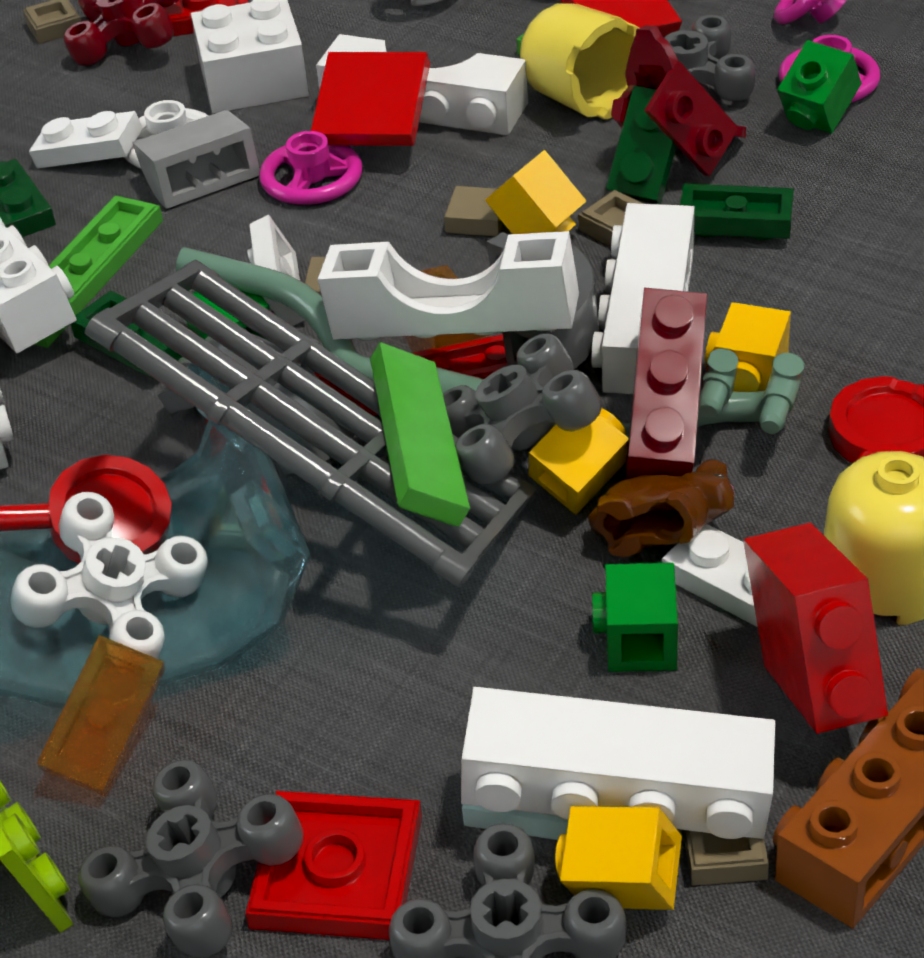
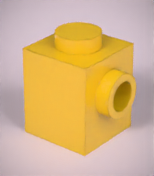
(537, 198)
(756, 338)
(580, 461)
(621, 852)

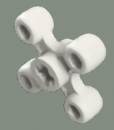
(109, 577)

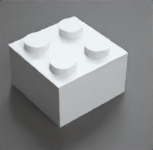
(249, 54)

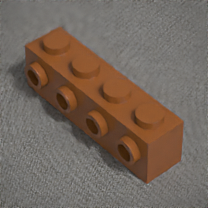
(862, 818)

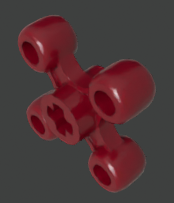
(118, 19)

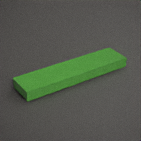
(103, 249)
(418, 436)

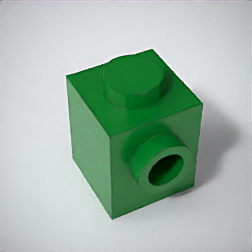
(819, 87)
(638, 617)

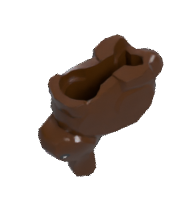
(661, 508)

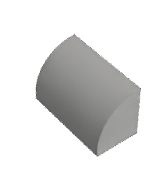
(197, 158)

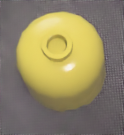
(578, 57)
(879, 527)

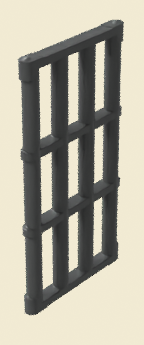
(229, 409)

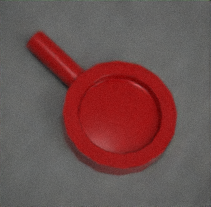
(877, 417)
(133, 490)

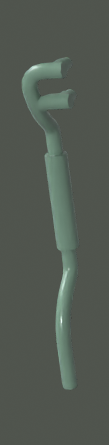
(716, 399)

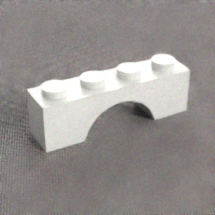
(474, 95)
(378, 294)

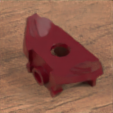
(679, 104)

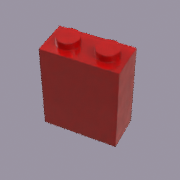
(816, 627)

